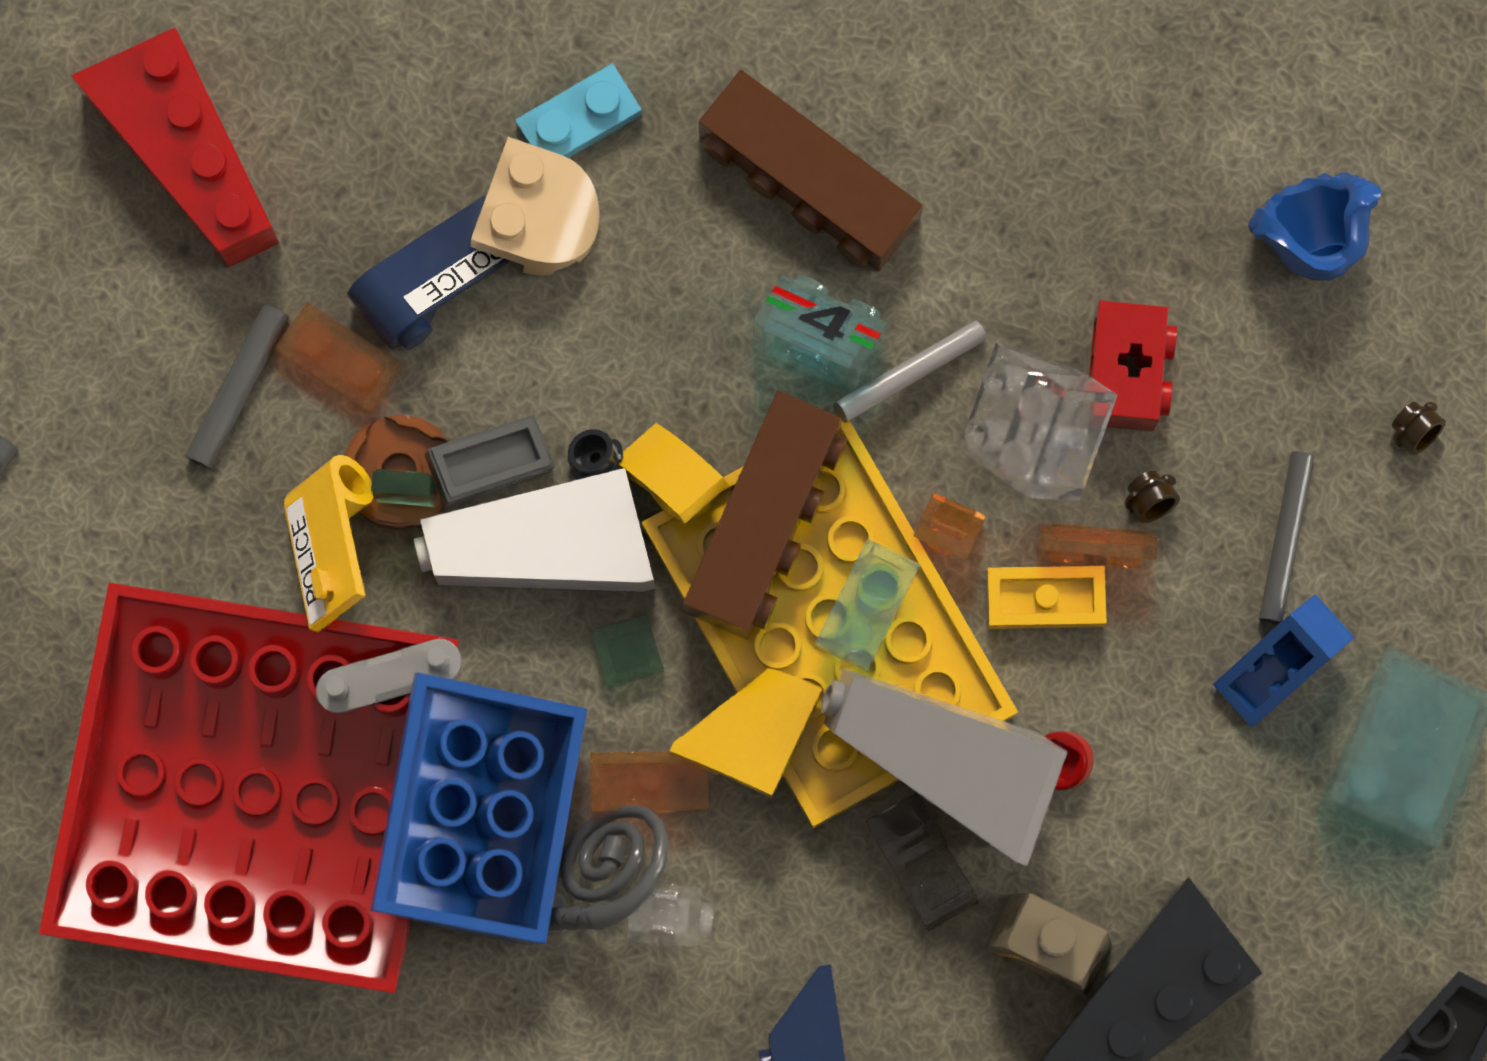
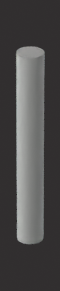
(910, 371)

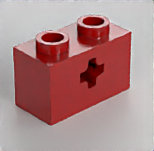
(1139, 332)

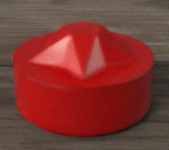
(1078, 760)

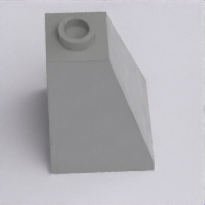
(962, 761)

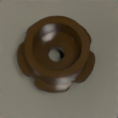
(1417, 427)
(1152, 496)

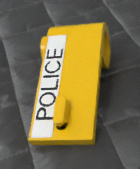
(323, 538)

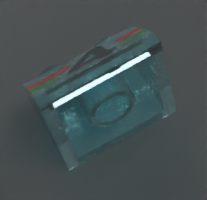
(819, 332)

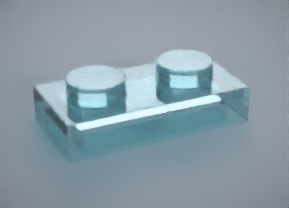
(867, 605)

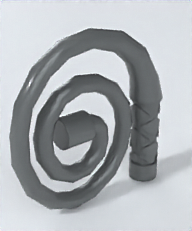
(612, 855)

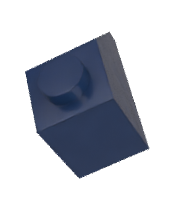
(809, 1025)

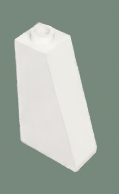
(547, 538)

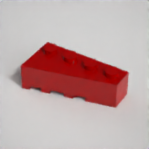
(171, 127)

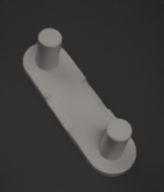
(386, 675)

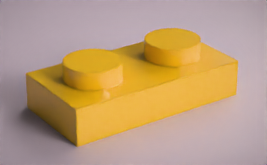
(1046, 597)

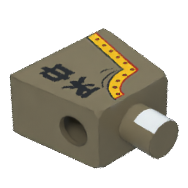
(1050, 942)

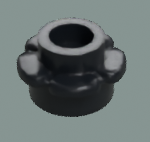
(589, 444)

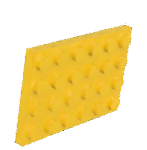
(923, 651)

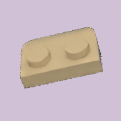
(537, 210)

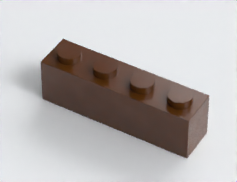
(808, 171)
(763, 516)

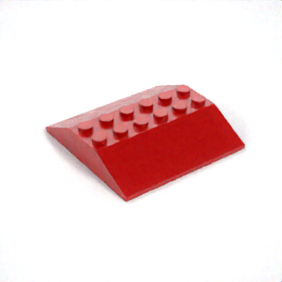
(221, 797)

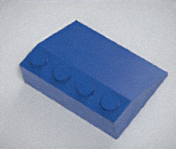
(479, 810)

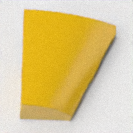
(753, 731)

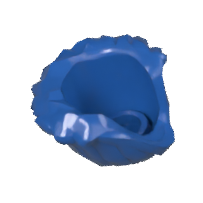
(1318, 224)

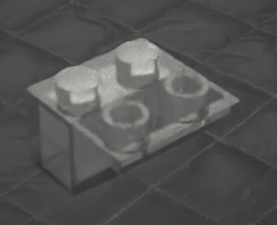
(1037, 424)

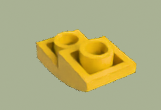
(672, 473)

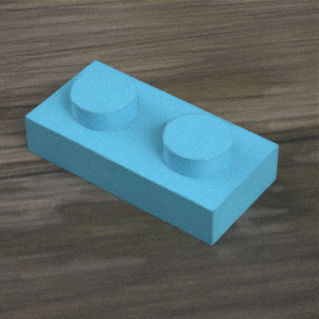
(581, 114)

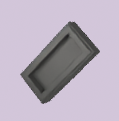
(489, 460)

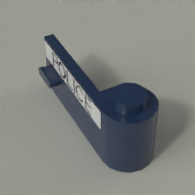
(411, 284)

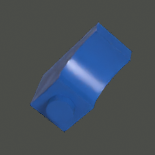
(1283, 660)

